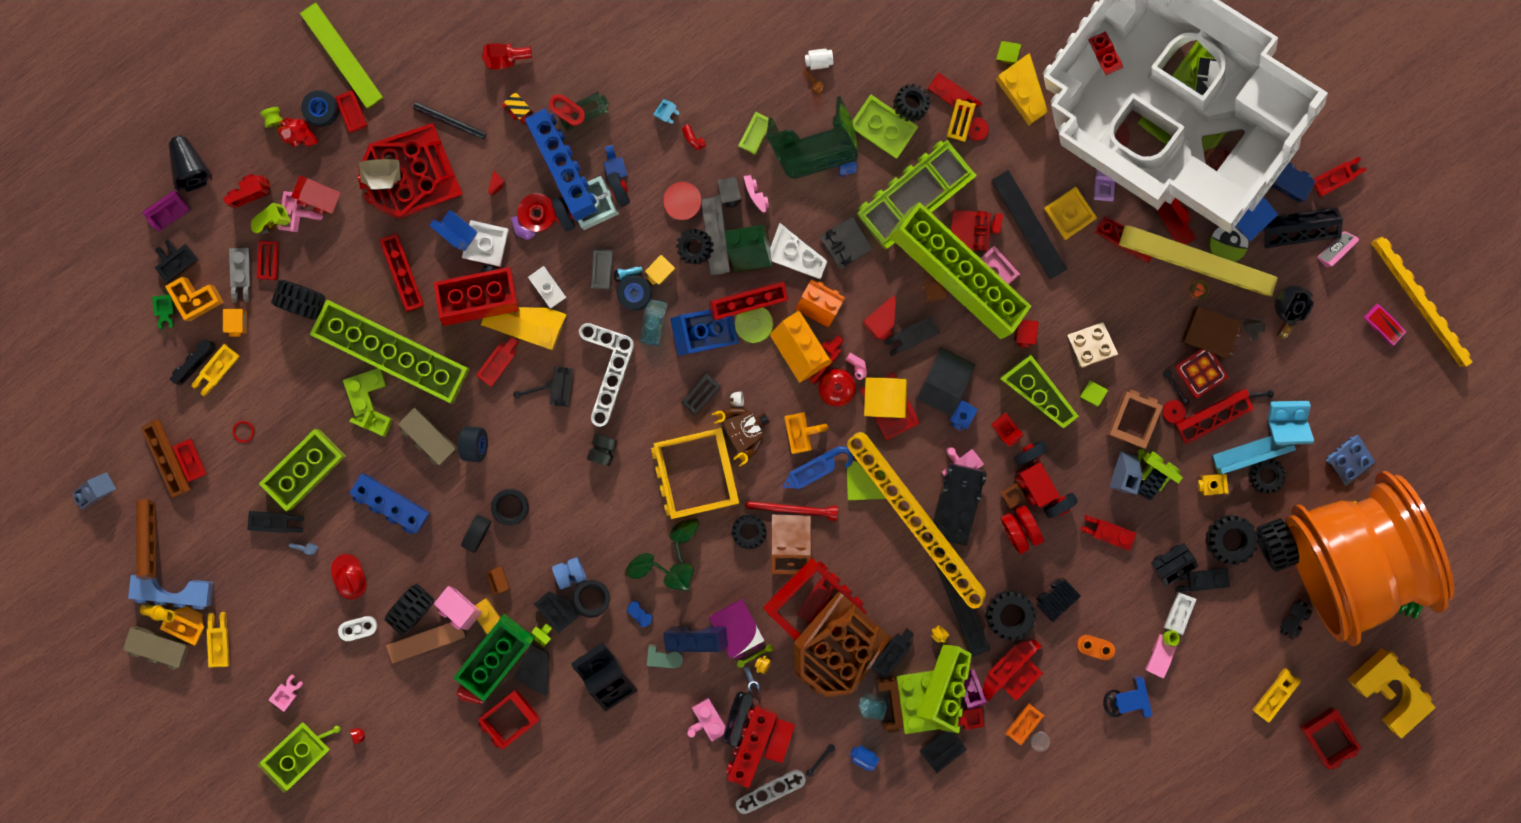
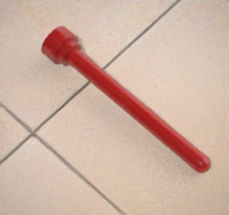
(830, 512)

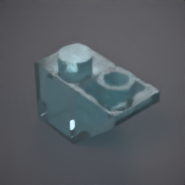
(653, 322)
(872, 706)

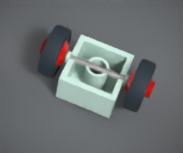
(605, 205)

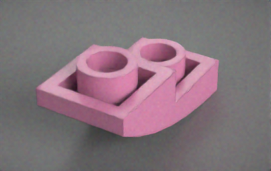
(758, 199)

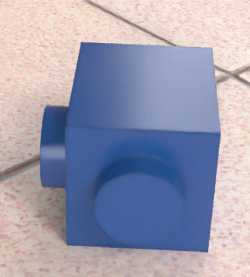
(962, 415)

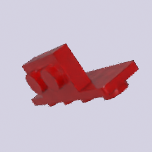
(1176, 219)

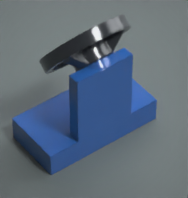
(1129, 700)

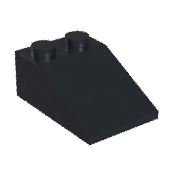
(945, 382)

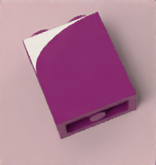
(740, 628)

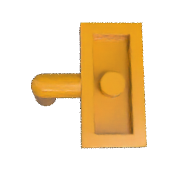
(799, 432)

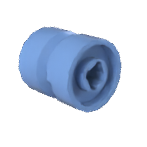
(569, 573)

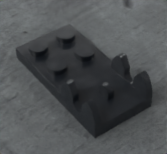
(958, 502)

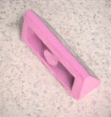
(1337, 249)

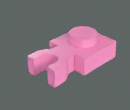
(285, 694)

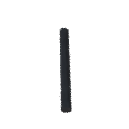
(449, 120)

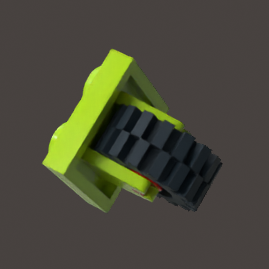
(1157, 475)

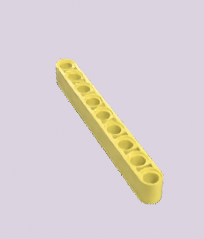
(1198, 260)

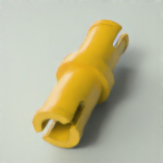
(157, 612)

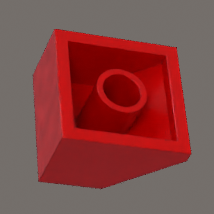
(881, 320)

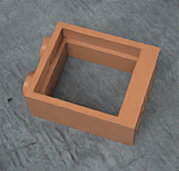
(1113, 429)

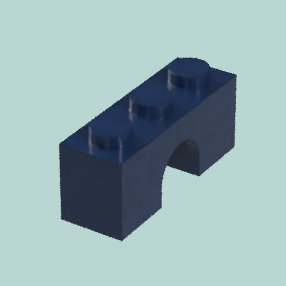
(684, 640)

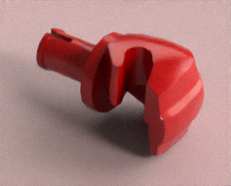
(503, 56)

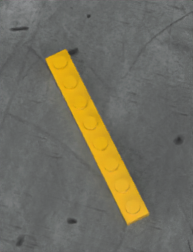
(1417, 295)

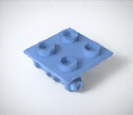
(1350, 459)

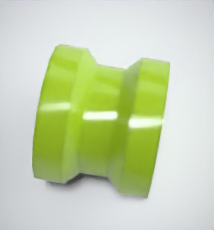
(271, 117)

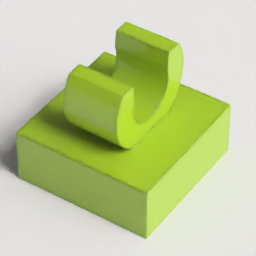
(540, 636)

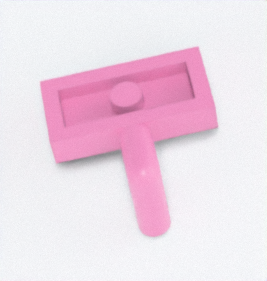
(295, 212)
(969, 459)
(708, 719)

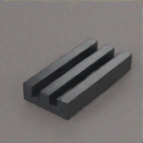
(712, 382)

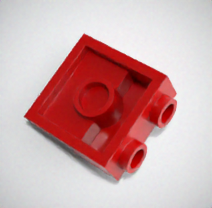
(251, 189)

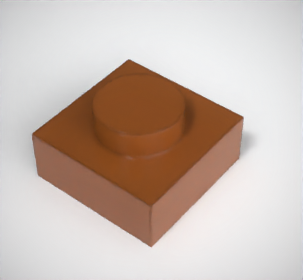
(1013, 495)

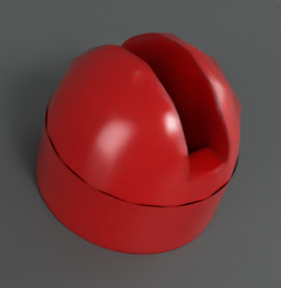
(357, 735)

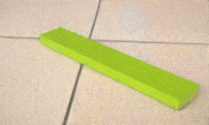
(341, 55)

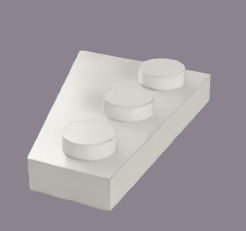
(795, 254)

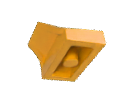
(186, 625)

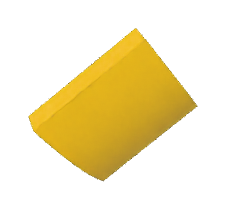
(885, 397)

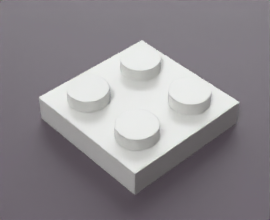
(487, 245)

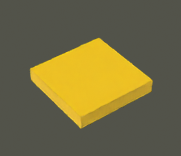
(1070, 213)

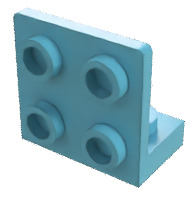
(1290, 422)

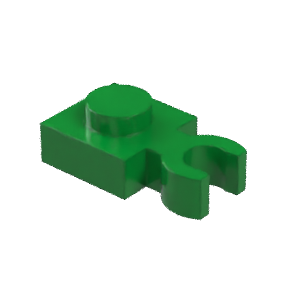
(163, 307)

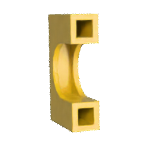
(1414, 703)

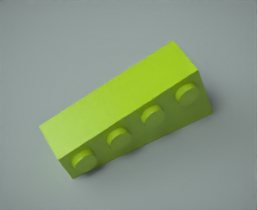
(1036, 387)
(946, 689)

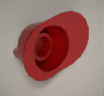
(348, 576)

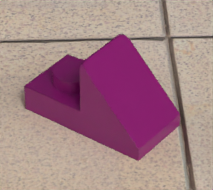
(974, 695)

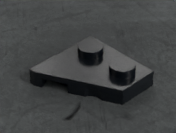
(534, 670)

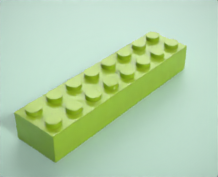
(960, 270)
(389, 351)

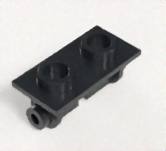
(561, 386)
(1301, 613)

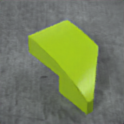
(374, 422)

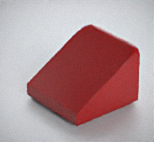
(495, 184)

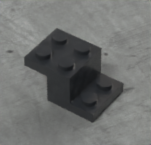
(604, 676)

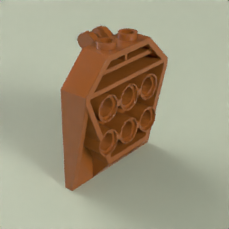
(814, 664)

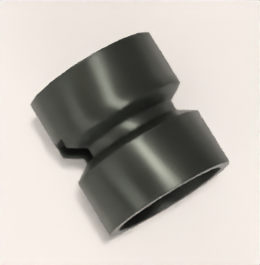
(602, 450)

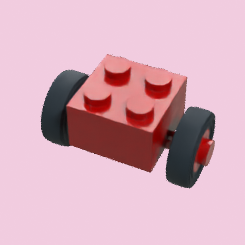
(1038, 484)

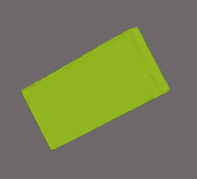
(754, 133)

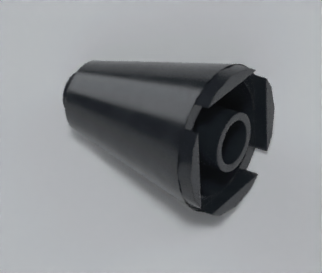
(187, 167)

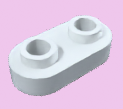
(358, 628)

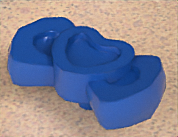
(639, 614)

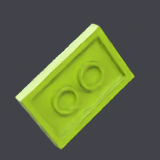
(883, 126)
(911, 694)

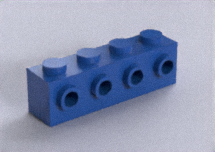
(389, 503)

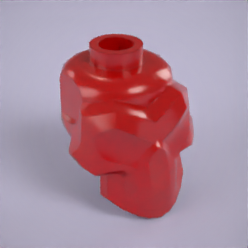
(296, 132)

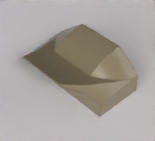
(380, 173)

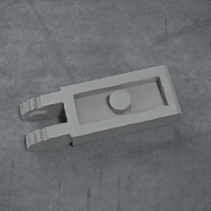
(240, 272)

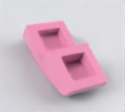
(1160, 658)

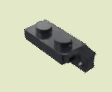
(893, 653)

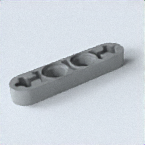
(769, 789)

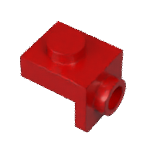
(1007, 430)

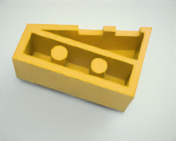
(1023, 89)

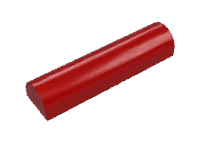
(401, 273)
(748, 300)

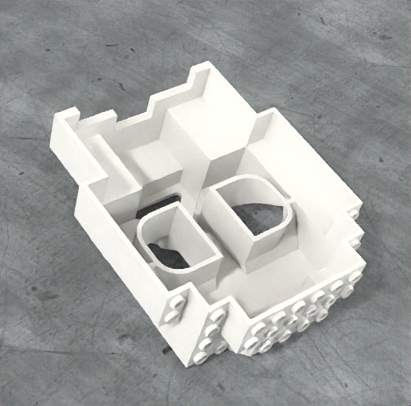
(1247, 95)

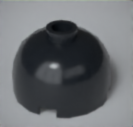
(1293, 304)

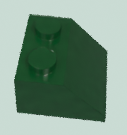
(749, 248)

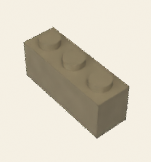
(427, 437)
(156, 647)

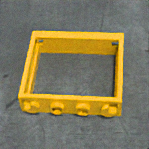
(662, 473)

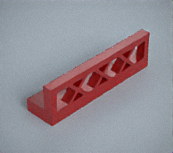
(1211, 410)

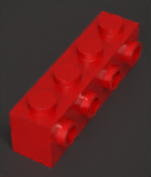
(752, 746)

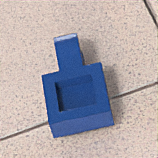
(614, 164)

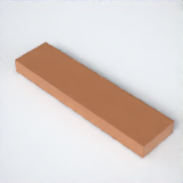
(424, 642)

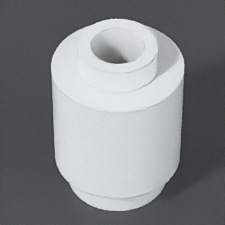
(819, 59)

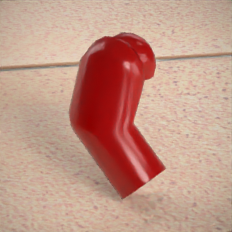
(697, 144)

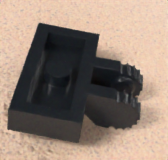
(176, 263)

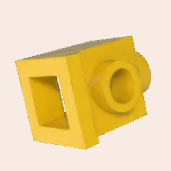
(1220, 481)

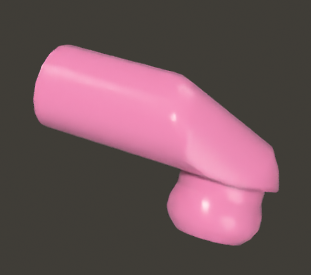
(859, 366)

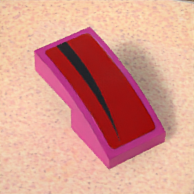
(1385, 324)

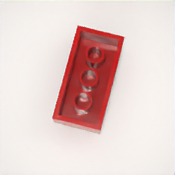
(476, 296)

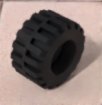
(298, 299)
(1247, 544)
(1278, 545)
(409, 609)
(1022, 627)

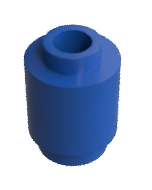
(864, 758)

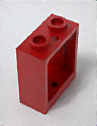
(525, 708)
(1321, 721)

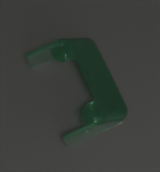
(818, 151)

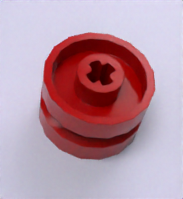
(1024, 528)

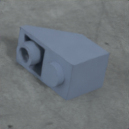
(1127, 474)
(93, 490)

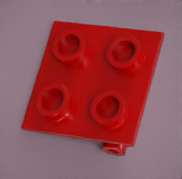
(972, 228)

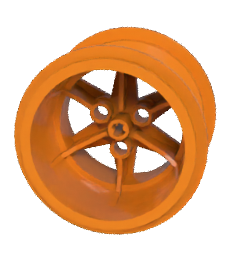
(1370, 558)

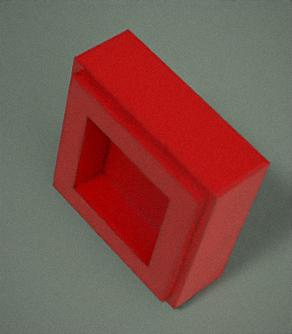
(996, 223)

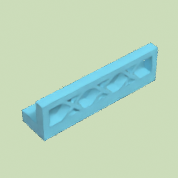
(1249, 454)

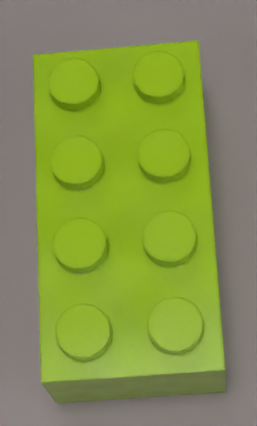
(302, 470)

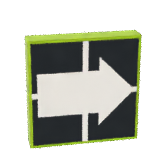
(1206, 72)

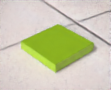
(860, 484)

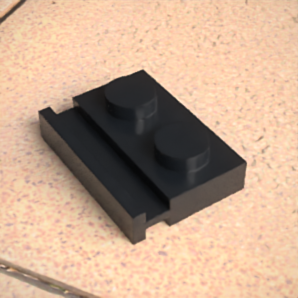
(942, 750)

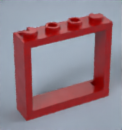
(795, 584)

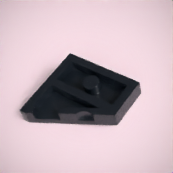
(557, 610)

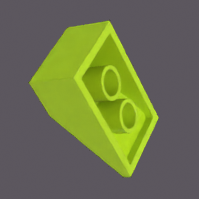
(293, 757)

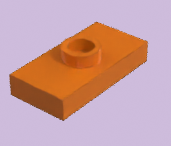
(1024, 724)

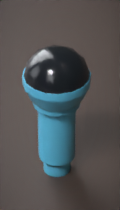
(620, 274)

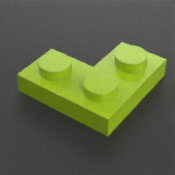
(359, 388)

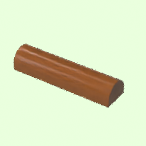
(165, 458)
(145, 540)

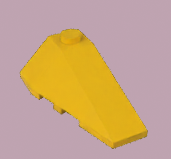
(533, 325)

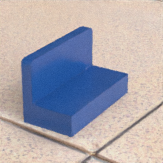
(455, 230)

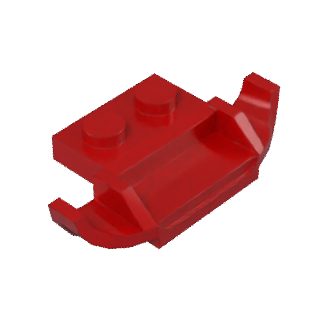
(1014, 671)

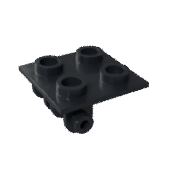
(846, 242)

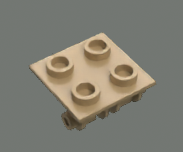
(1092, 345)

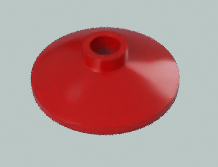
(527, 208)

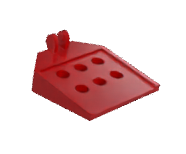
(429, 155)

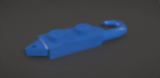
(816, 468)

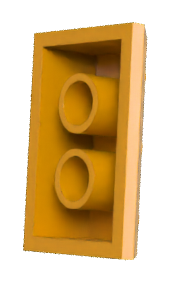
(800, 347)

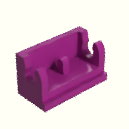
(166, 211)

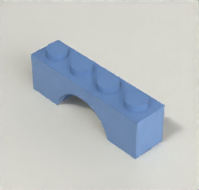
(195, 593)

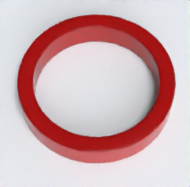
(252, 428)

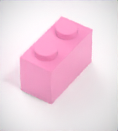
(457, 608)

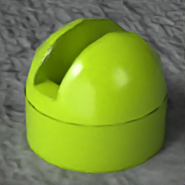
(1171, 641)

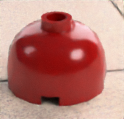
(836, 387)

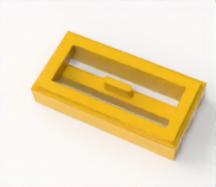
(965, 104)

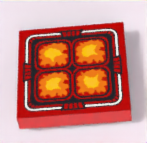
(1201, 372)

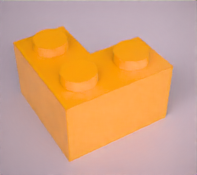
(191, 302)

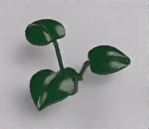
(679, 575)

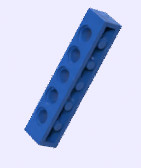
(538, 124)

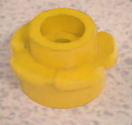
(939, 634)
(762, 664)

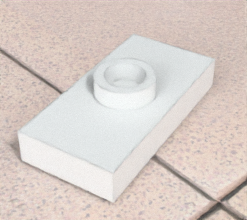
(547, 287)
(1180, 613)

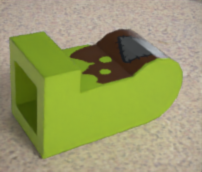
(269, 219)

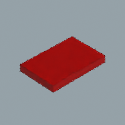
(893, 426)

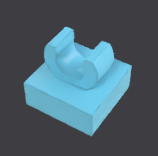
(665, 110)

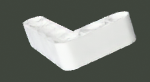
(611, 370)

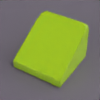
(1008, 52)
(1093, 393)

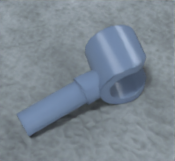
(310, 549)
(752, 683)

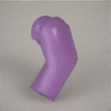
(520, 230)

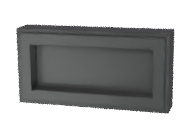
(601, 269)

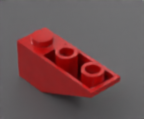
(1112, 232)

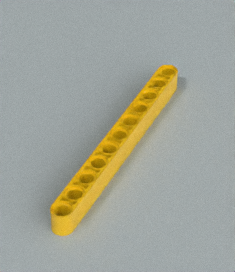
(917, 529)

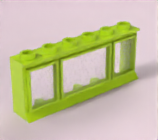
(929, 182)

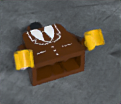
(743, 430)

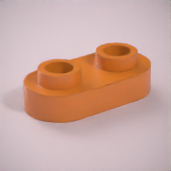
(1096, 647)

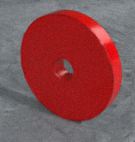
(983, 129)
(1180, 411)

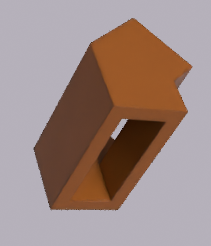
(498, 580)

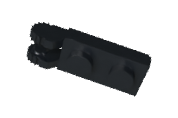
(914, 334)
(193, 362)
(272, 522)
(1205, 580)
(736, 718)

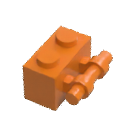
(820, 303)

